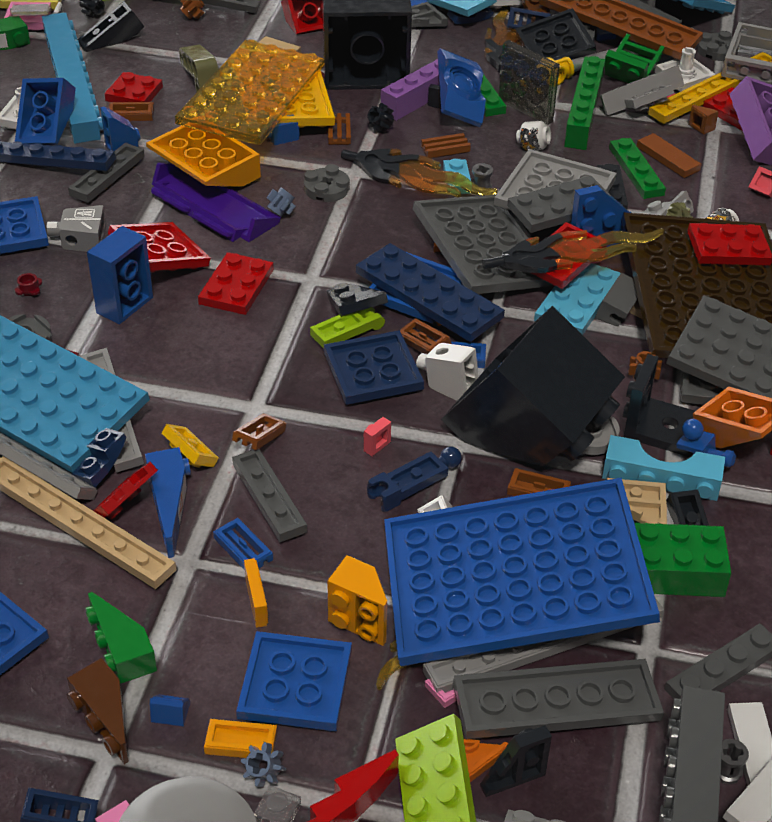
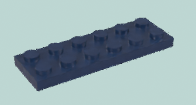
(430, 292)

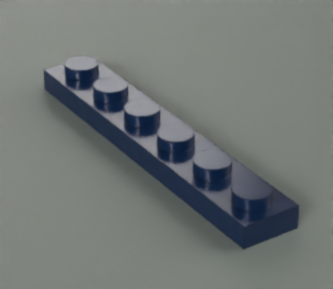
(56, 156)

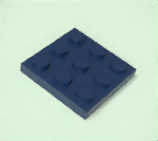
(373, 367)

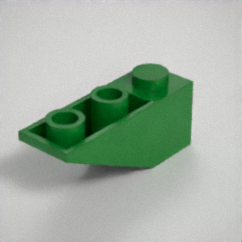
(124, 639)

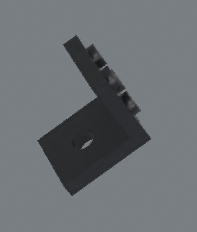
(648, 415)

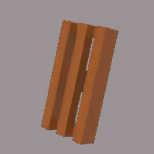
(133, 110)
(339, 141)
(445, 145)
(419, 340)
(263, 432)
(536, 483)

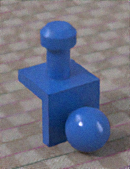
(698, 440)

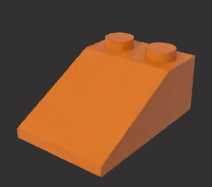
(736, 417)

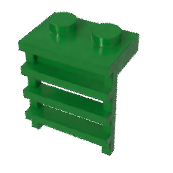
(628, 66)

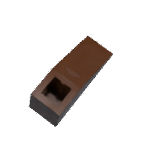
(99, 696)

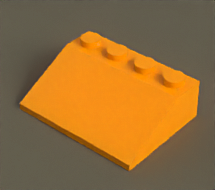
(208, 156)

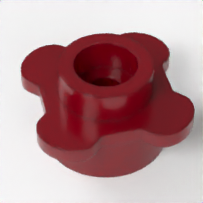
(28, 284)

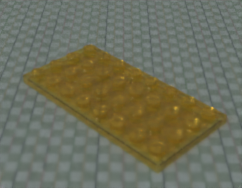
(250, 92)

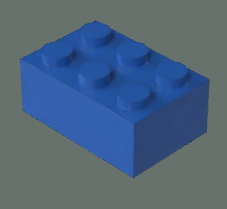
(120, 274)

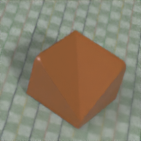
(703, 119)

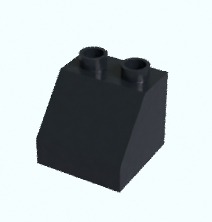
(366, 43)
(538, 395)

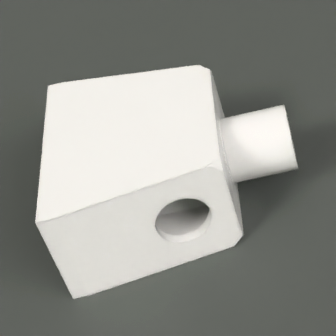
(450, 368)

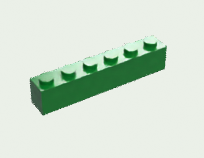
(584, 103)

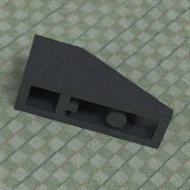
(114, 28)

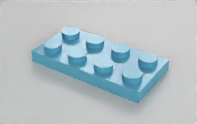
(581, 297)

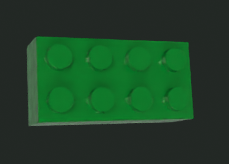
(685, 559)

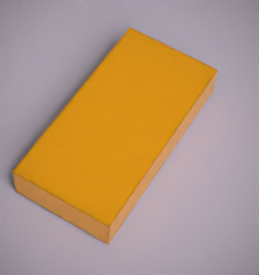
(256, 592)
(235, 737)

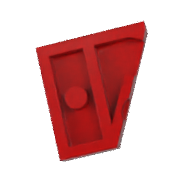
(125, 491)

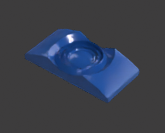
(461, 88)

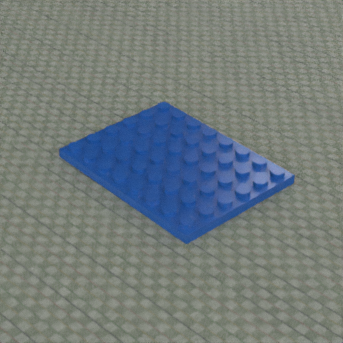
(516, 572)

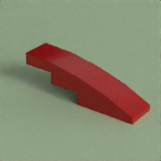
(357, 790)

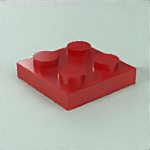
(133, 88)

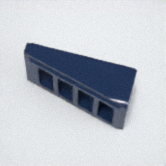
(539, 15)
(52, 800)

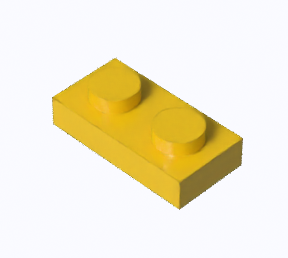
(190, 446)

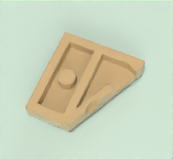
(646, 501)

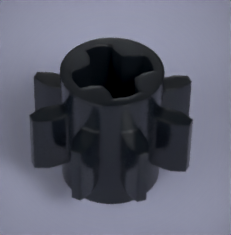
(92, 7)
(380, 117)

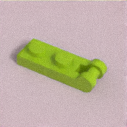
(346, 326)

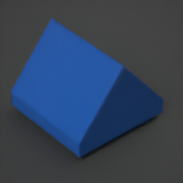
(169, 709)

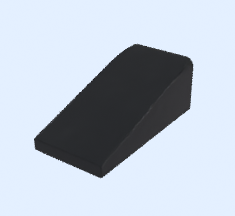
(686, 508)

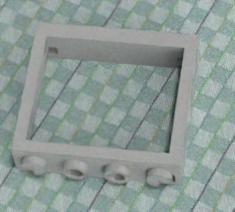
(755, 37)

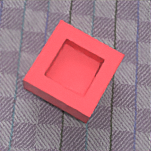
(762, 182)
(377, 436)

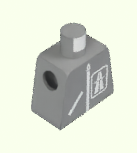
(79, 228)

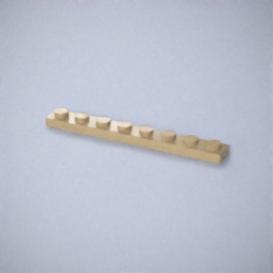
(85, 524)

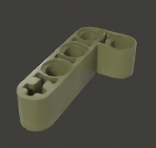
(198, 63)

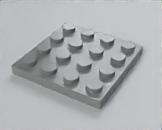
(545, 170)

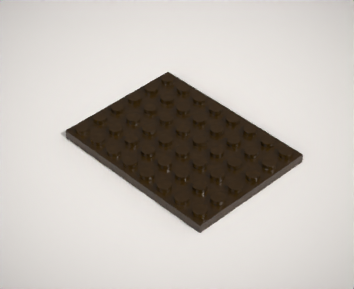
(674, 282)

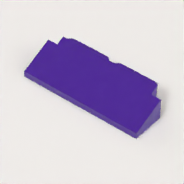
(213, 206)

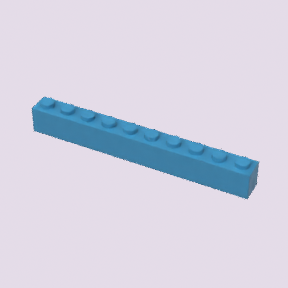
(69, 64)

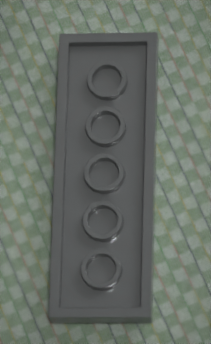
(557, 697)

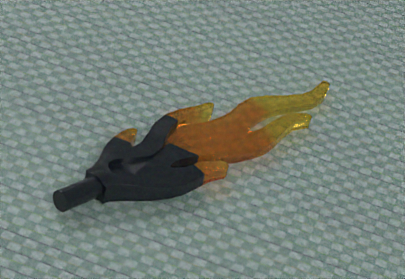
(494, 46)
(411, 168)
(565, 248)

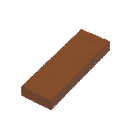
(669, 155)

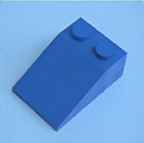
(44, 110)

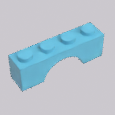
(630, 462)

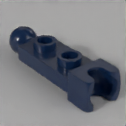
(412, 477)

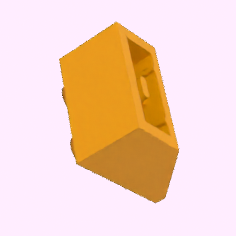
(358, 600)

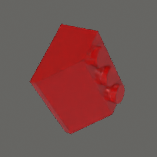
(303, 15)

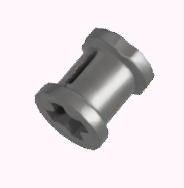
(482, 175)
(736, 759)

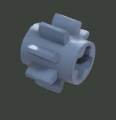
(281, 201)
(255, 757)

